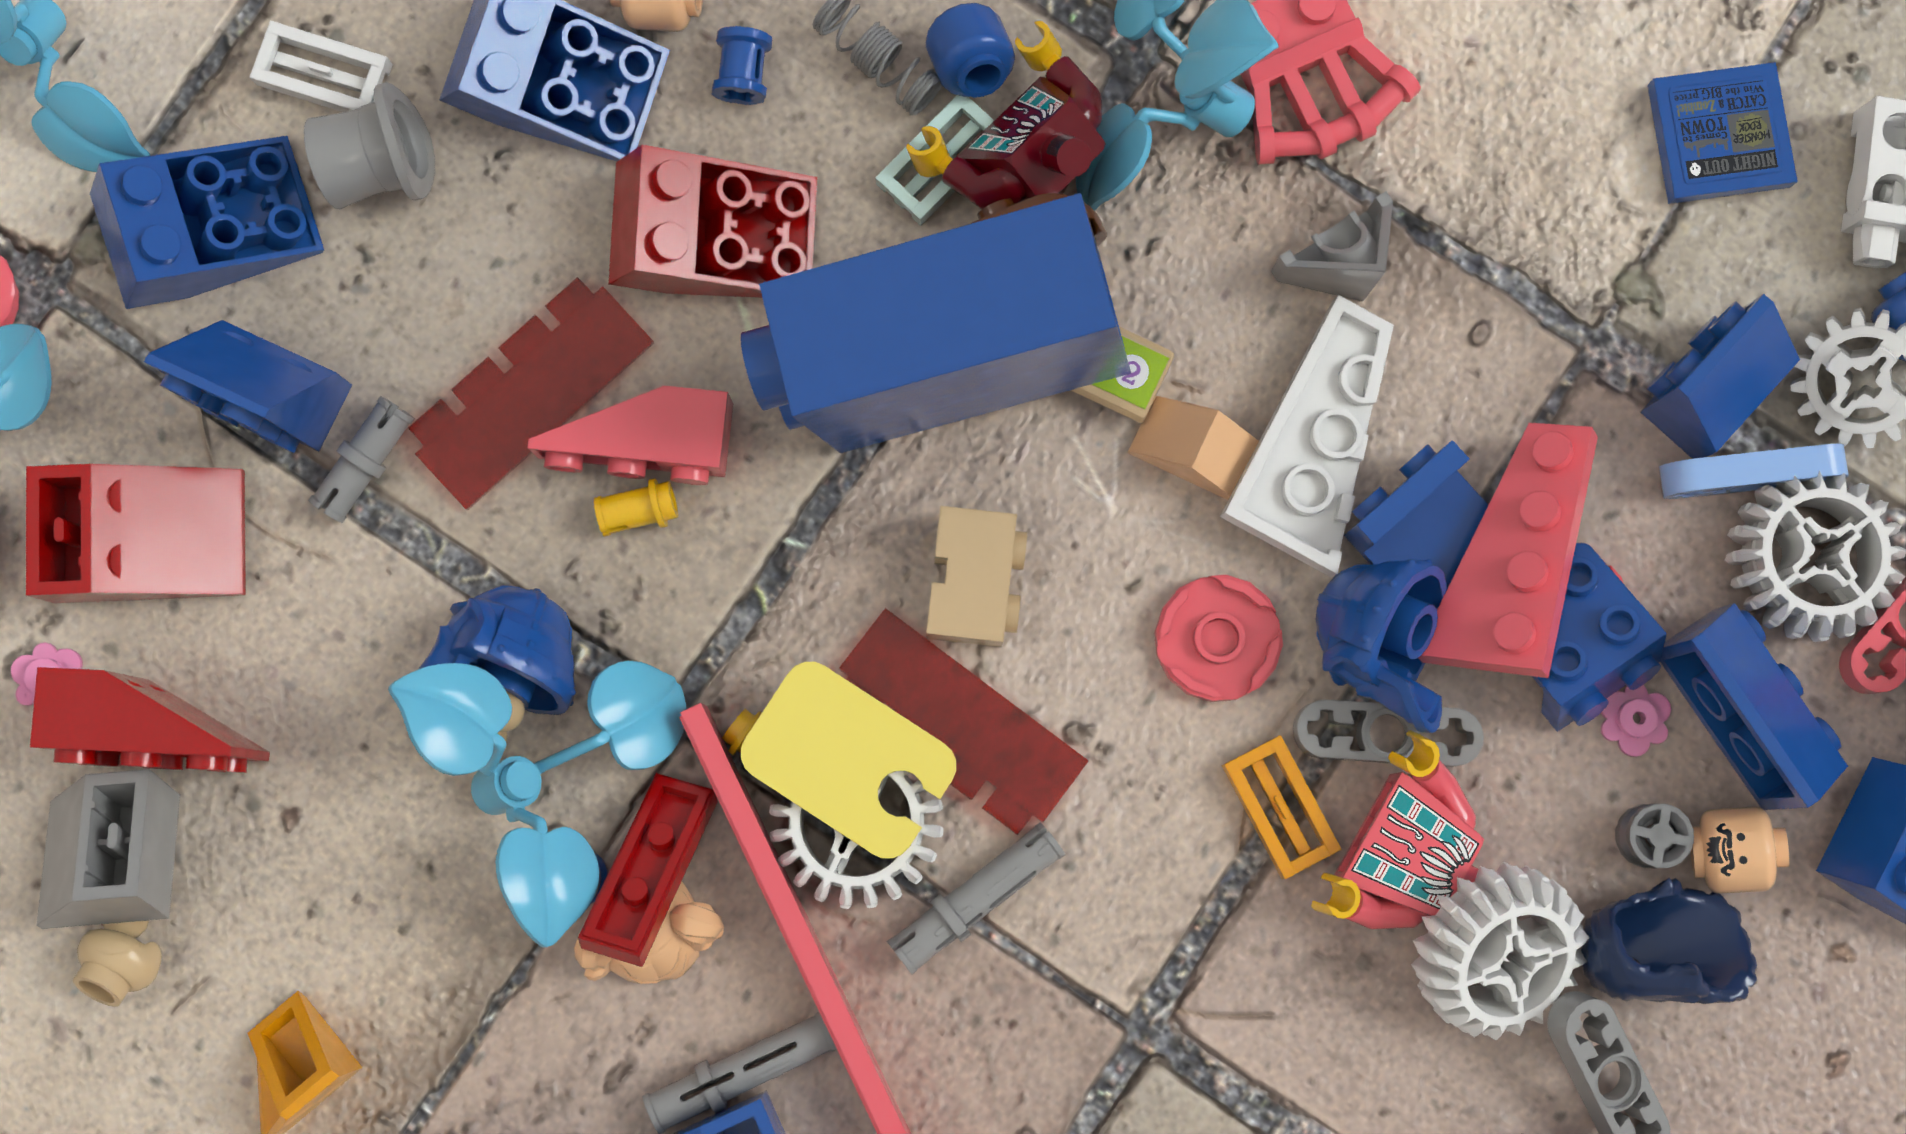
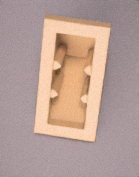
(1194, 444)

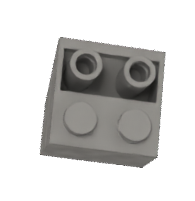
(109, 851)

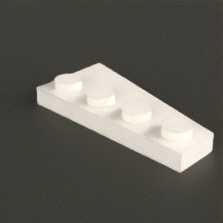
(1309, 456)

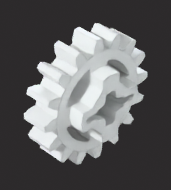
(1838, 360)

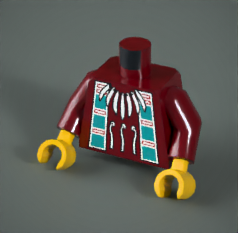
(1033, 144)

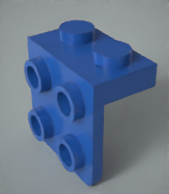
(1424, 517)
(1600, 644)

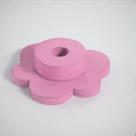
(44, 655)
(1620, 727)

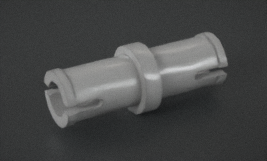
(361, 459)

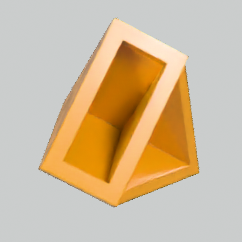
(297, 1063)

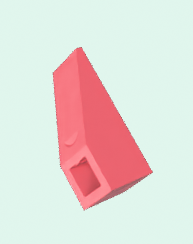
(659, 431)

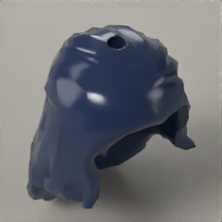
(1669, 947)

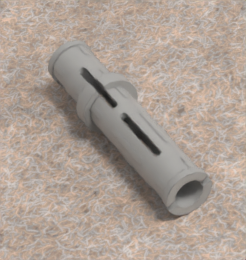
(975, 898)
(669, 1106)

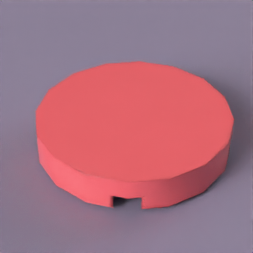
(1218, 638)

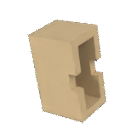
(979, 558)

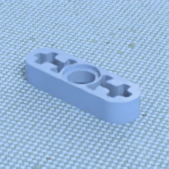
(1750, 470)

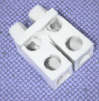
(1877, 183)

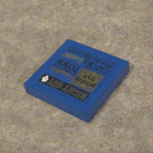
(1722, 133)

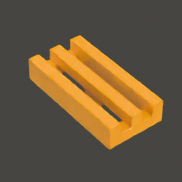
(1305, 798)

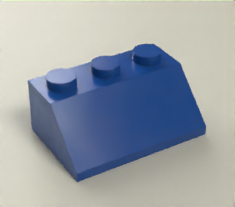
(1754, 709)

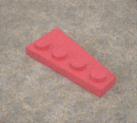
(1516, 571)

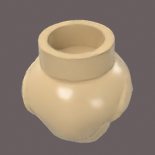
(116, 962)

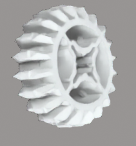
(1852, 591)
(832, 871)
(1484, 942)

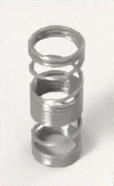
(875, 53)

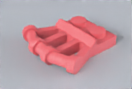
(1311, 36)

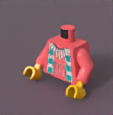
(1407, 846)

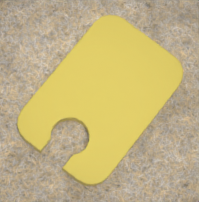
(832, 748)

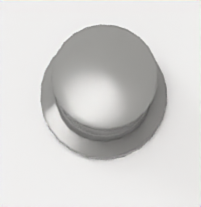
(371, 150)

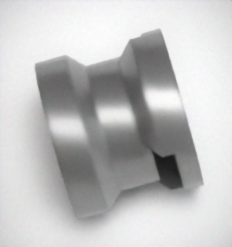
(1669, 835)

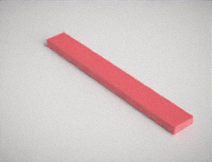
(793, 921)

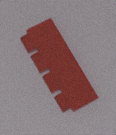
(542, 391)
(979, 725)

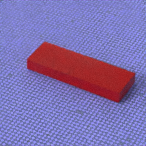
(648, 870)

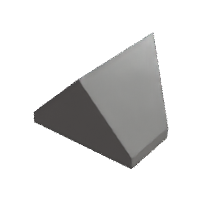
(1344, 258)

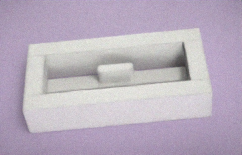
(268, 55)

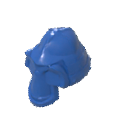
(1376, 627)
(516, 639)

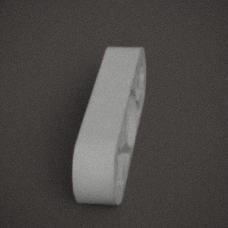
(1339, 747)
(1586, 1062)

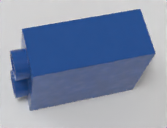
(938, 328)

